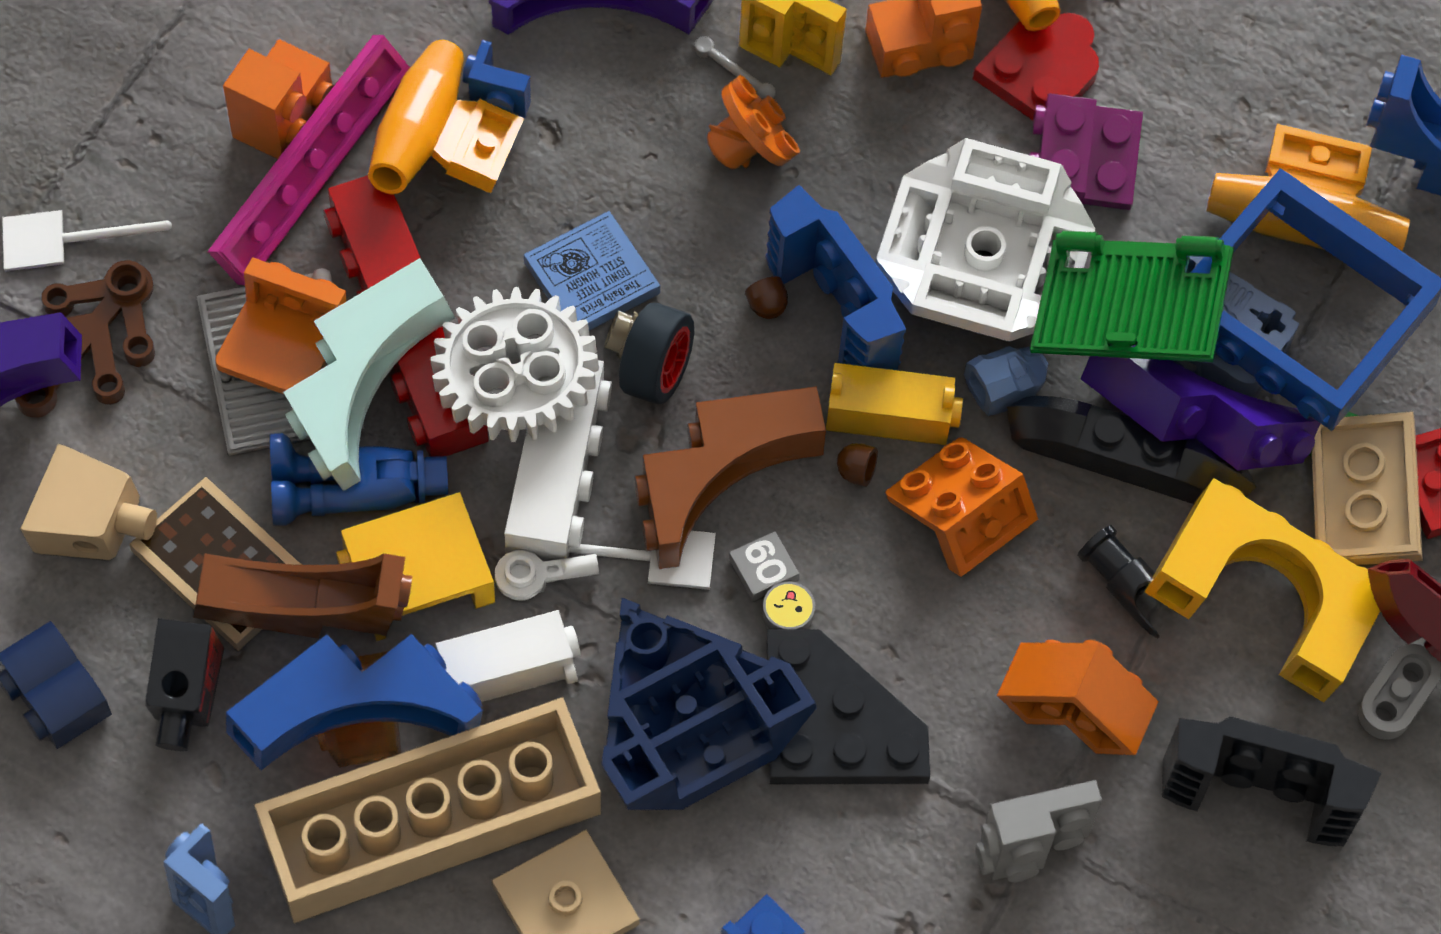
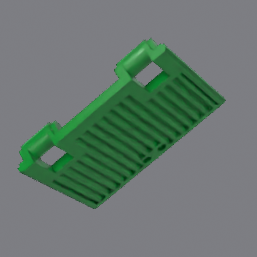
(1132, 298)

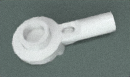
(524, 574)

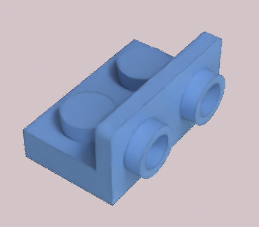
(197, 881)

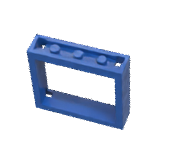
(1358, 249)

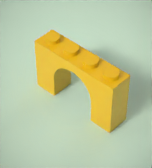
(1333, 590)

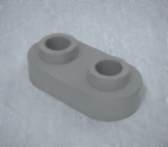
(1397, 694)

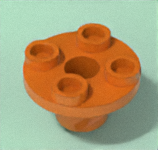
(750, 128)

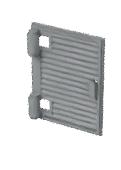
(246, 410)

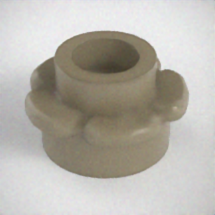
(619, 331)

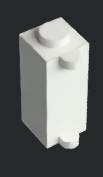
(513, 656)

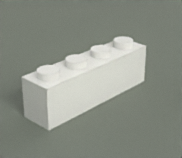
(555, 479)

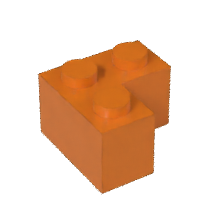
(921, 34)
(275, 95)
(1079, 689)

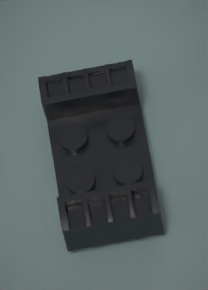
(1272, 760)

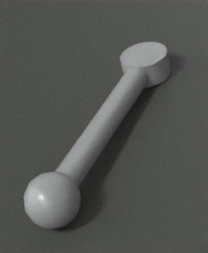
(705, 48)

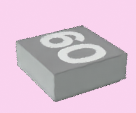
(763, 565)

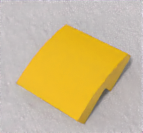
(794, 27)

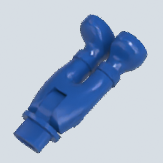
(387, 481)

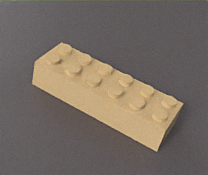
(428, 809)

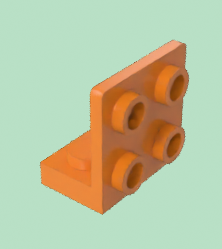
(968, 501)

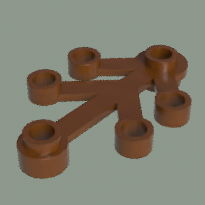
(95, 329)

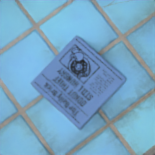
(593, 271)

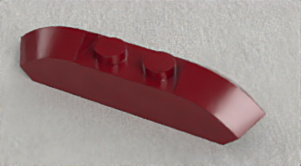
(1409, 602)

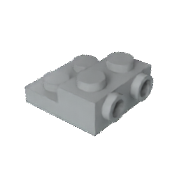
(1025, 828)

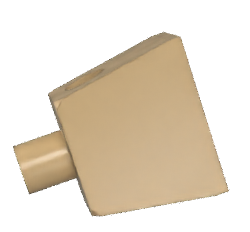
(85, 509)

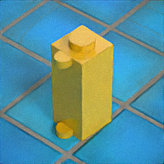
(892, 404)

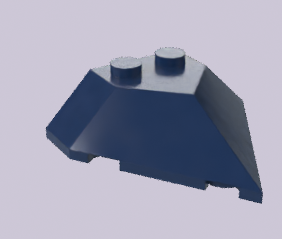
(692, 711)

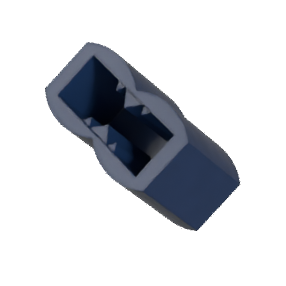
(52, 685)

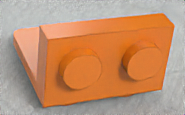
(276, 327)

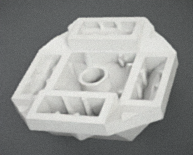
(972, 203)

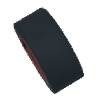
(656, 353)

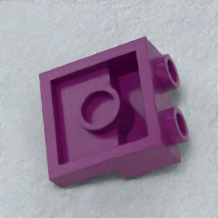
(1093, 145)

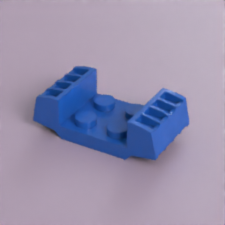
(817, 238)

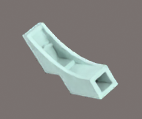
(361, 347)

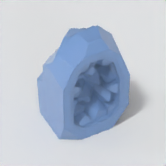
(1005, 377)

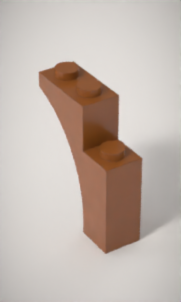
(725, 446)
(304, 597)

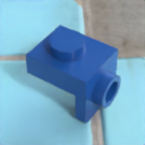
(496, 85)

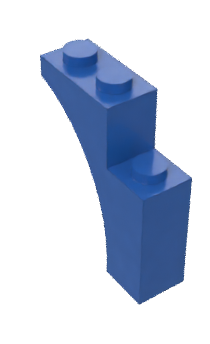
(1409, 121)
(329, 691)

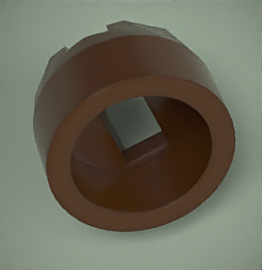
(767, 297)
(857, 463)

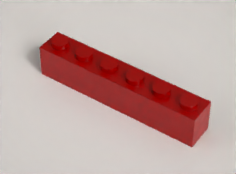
(375, 248)

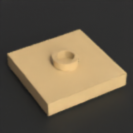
(566, 892)

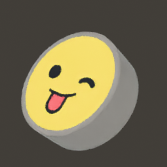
(788, 607)

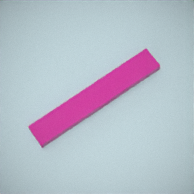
(310, 158)

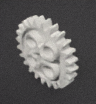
(514, 364)

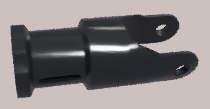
(1125, 574)

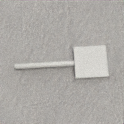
(39, 238)
(694, 565)

